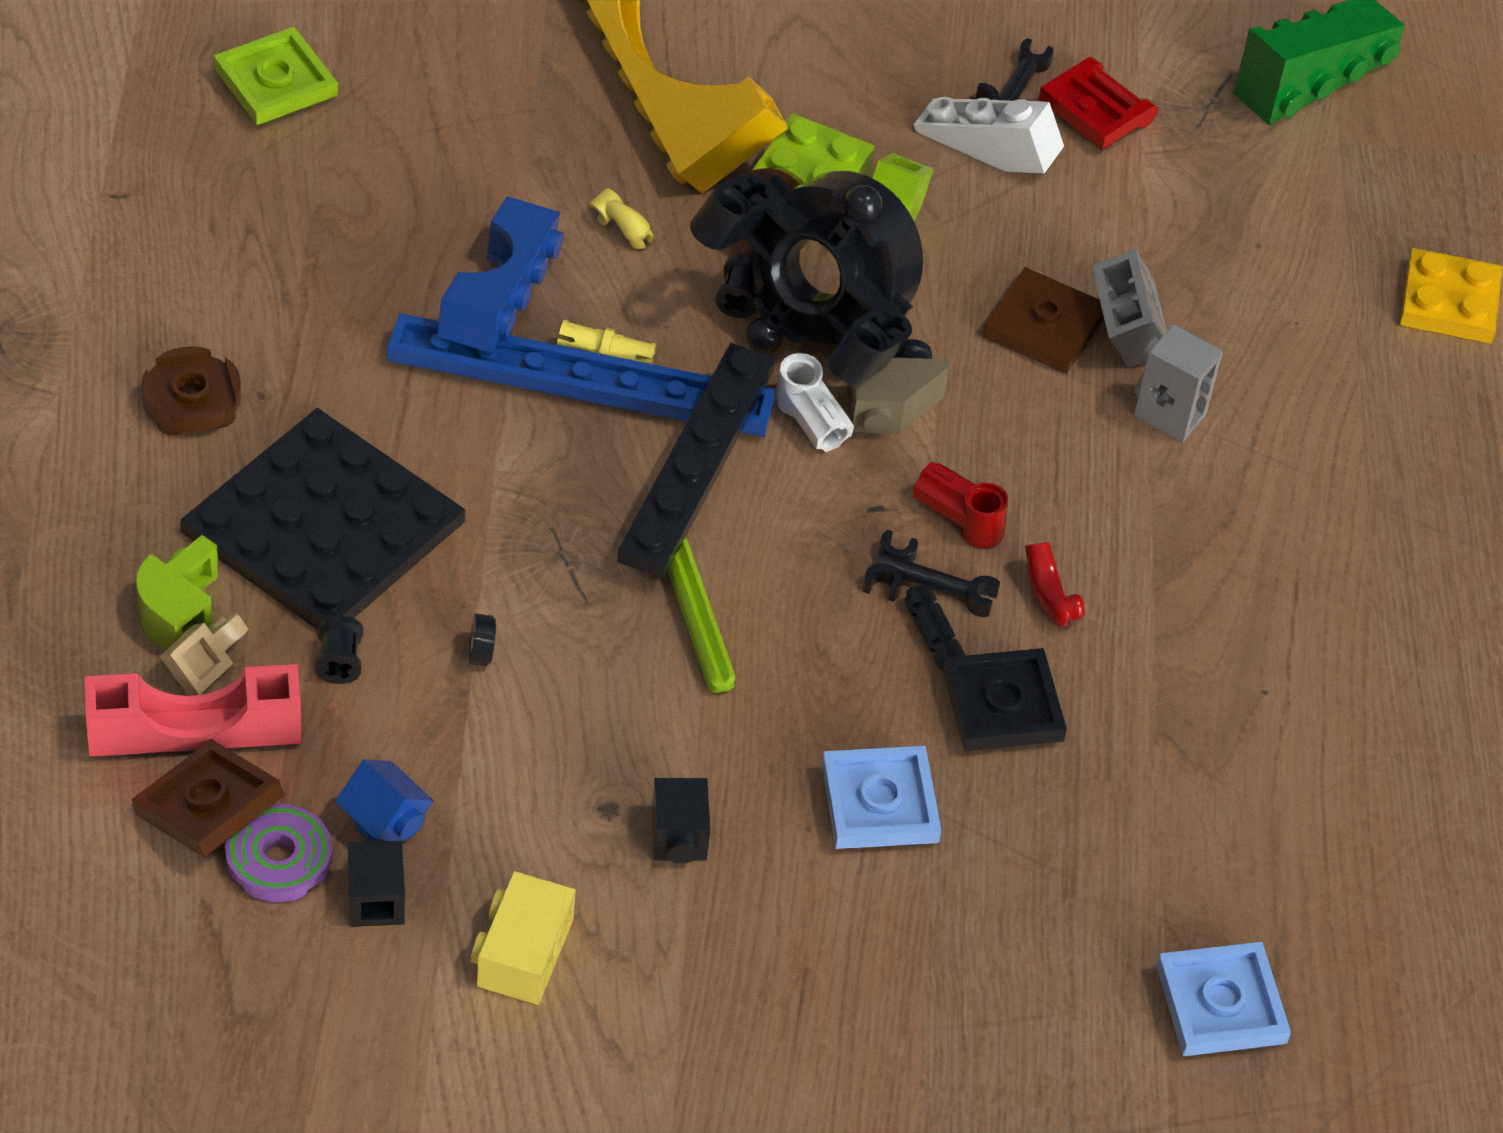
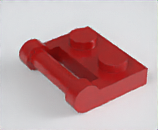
(1096, 103)

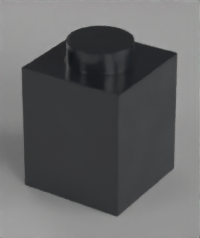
(680, 819)
(376, 883)

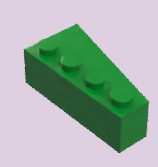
(1314, 56)

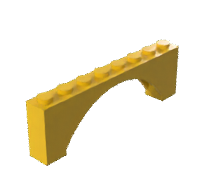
(699, 126)

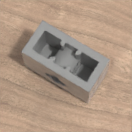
(1129, 304)
(1176, 382)

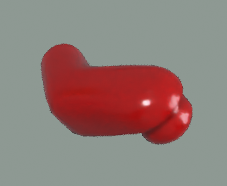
(1048, 587)

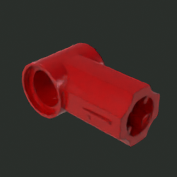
(974, 507)

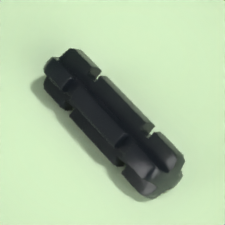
(933, 624)

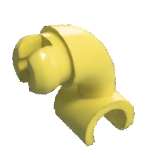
(632, 224)

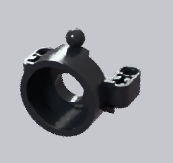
(865, 233)

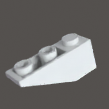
(997, 132)

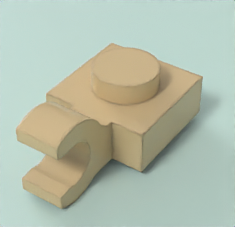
(200, 653)

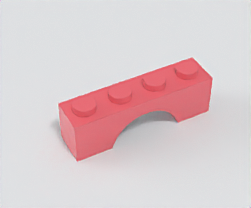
(135, 718)

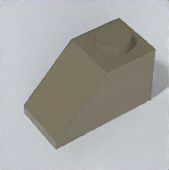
(897, 394)

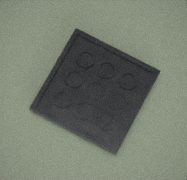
(323, 520)

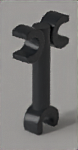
(1028, 65)
(898, 565)

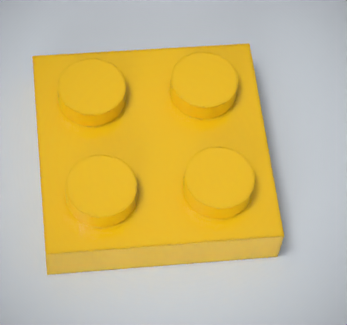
(1451, 295)

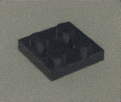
(1004, 699)

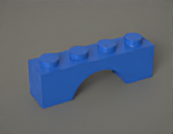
(484, 304)

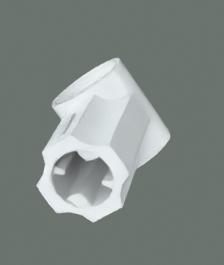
(808, 399)

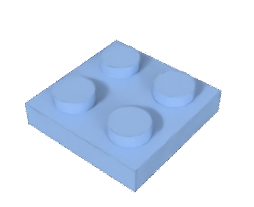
(881, 797)
(1223, 999)

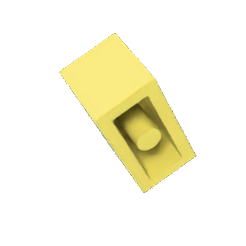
(524, 937)

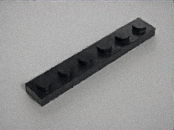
(696, 461)

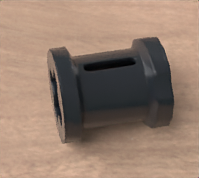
(739, 290)
(338, 655)

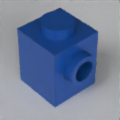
(384, 801)

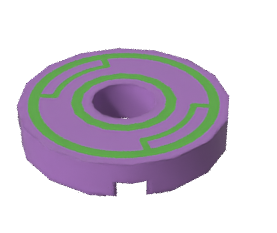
(287, 878)

